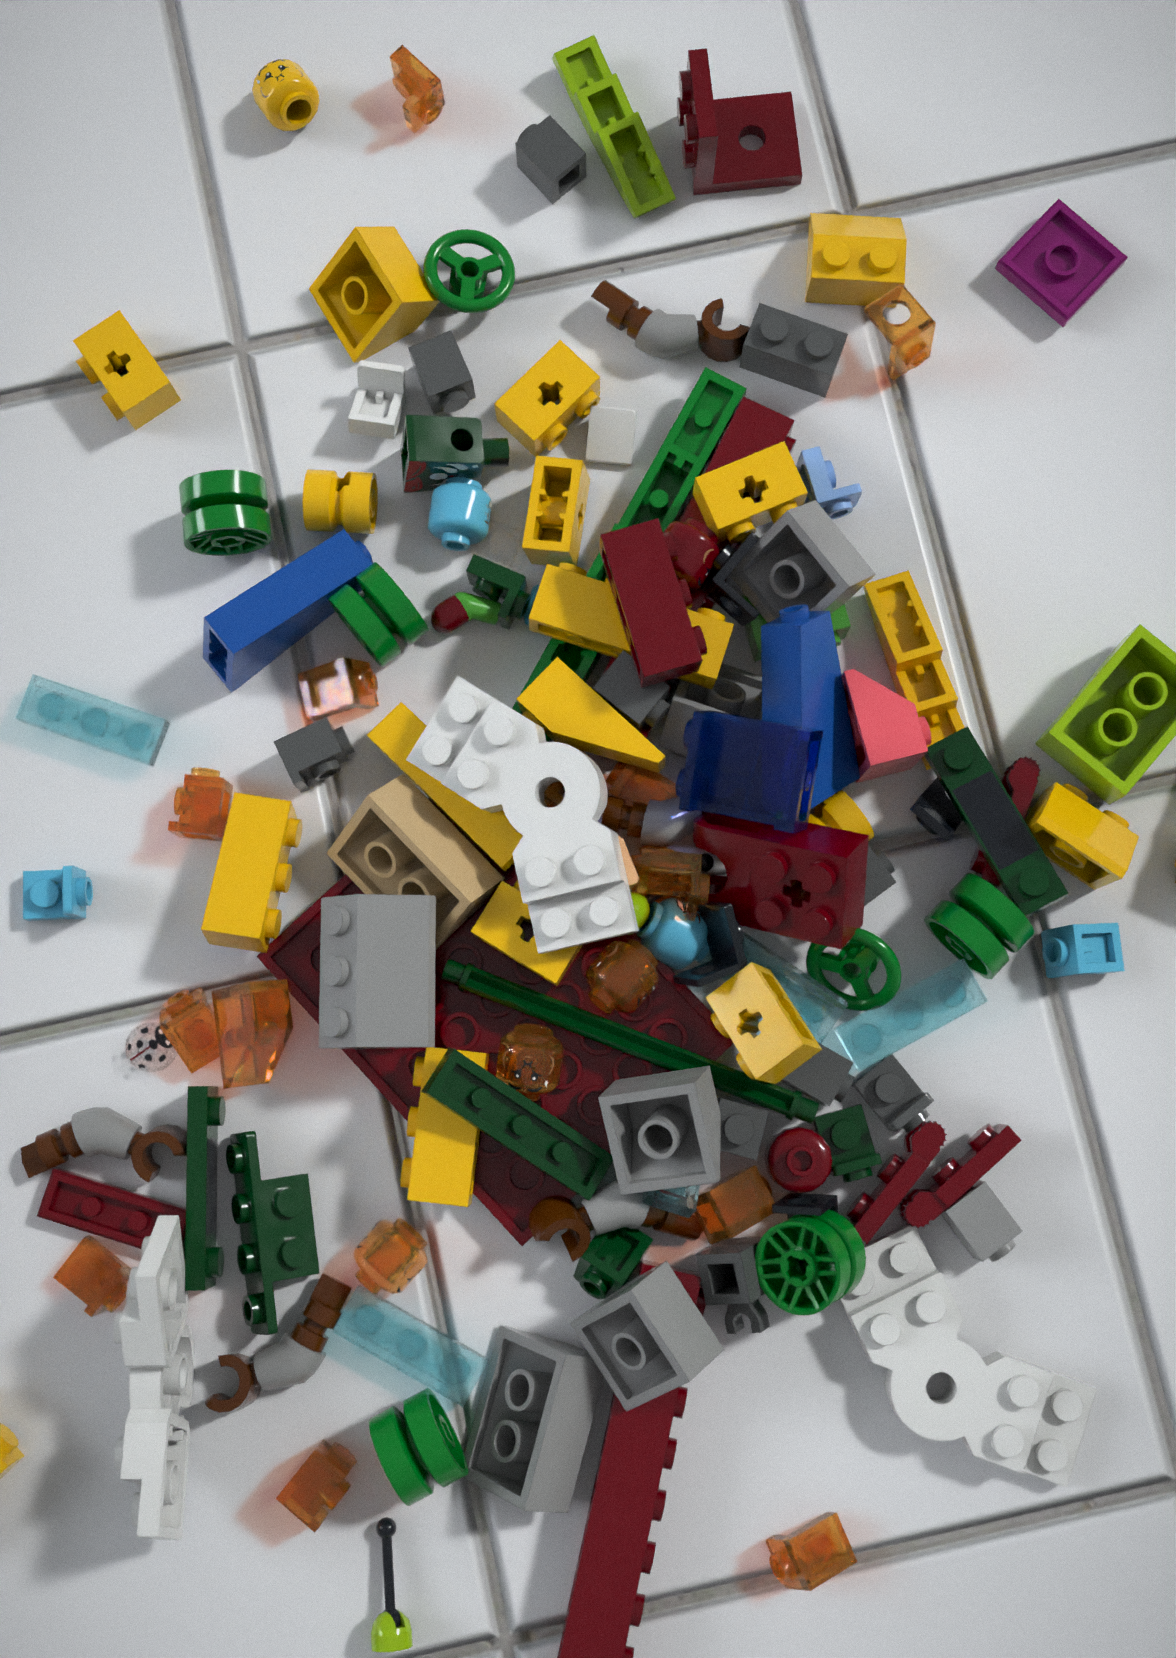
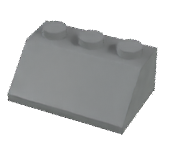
(377, 971)
(533, 1420)

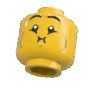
(285, 95)

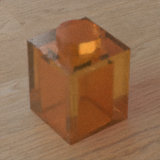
(734, 1204)

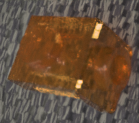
(674, 874)

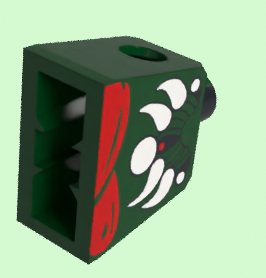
(446, 448)

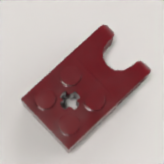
(788, 882)

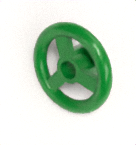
(467, 292)
(855, 966)

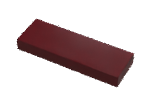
(104, 1208)

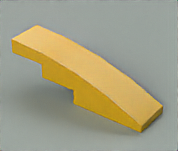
(913, 653)
(490, 831)

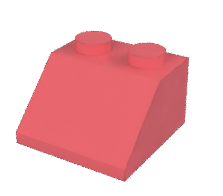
(884, 727)

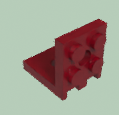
(718, 125)

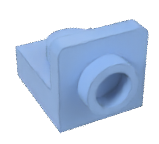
(821, 479)

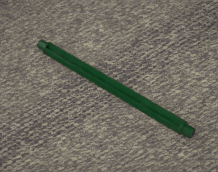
(626, 1039)

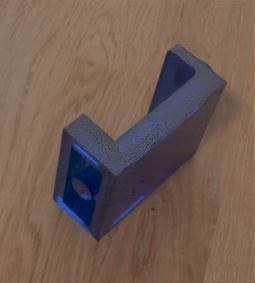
(749, 769)

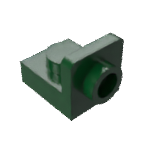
(496, 581)
(849, 1142)
(611, 1261)

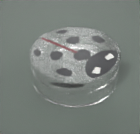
(149, 1048)

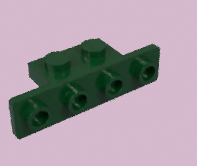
(274, 1230)

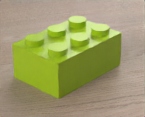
(1118, 717)

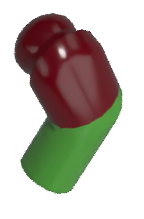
(461, 609)

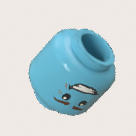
(459, 513)
(671, 937)

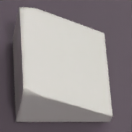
(611, 435)

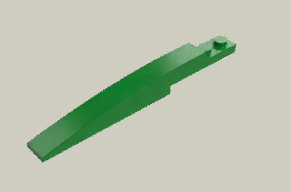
(663, 490)

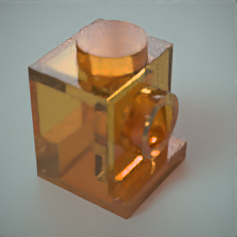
(202, 805)
(318, 1483)

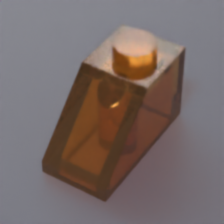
(251, 1030)

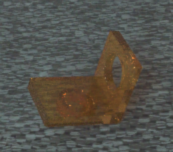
(910, 340)

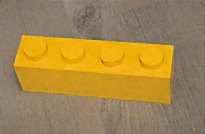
(586, 615)

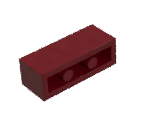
(652, 602)

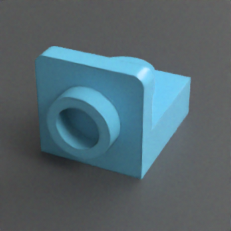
(56, 894)
(1082, 950)

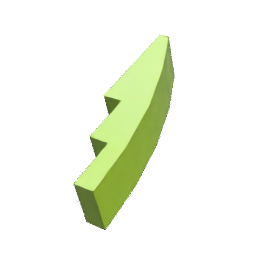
(613, 127)

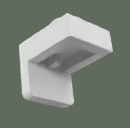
(378, 399)

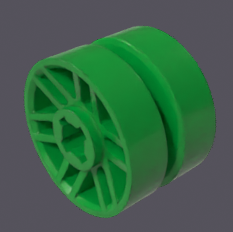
(225, 512)
(378, 614)
(979, 925)
(810, 1262)
(417, 1447)

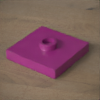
(1061, 262)

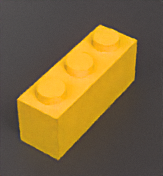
(251, 873)
(444, 1143)

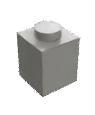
(982, 1223)

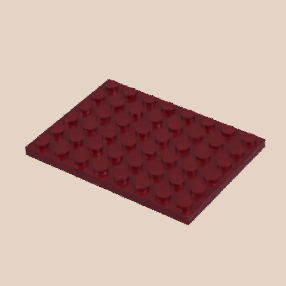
(476, 1024)

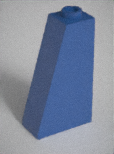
(280, 609)
(807, 690)

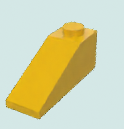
(584, 720)

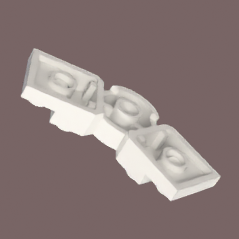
(566, 859)
(161, 1381)
(994, 1403)

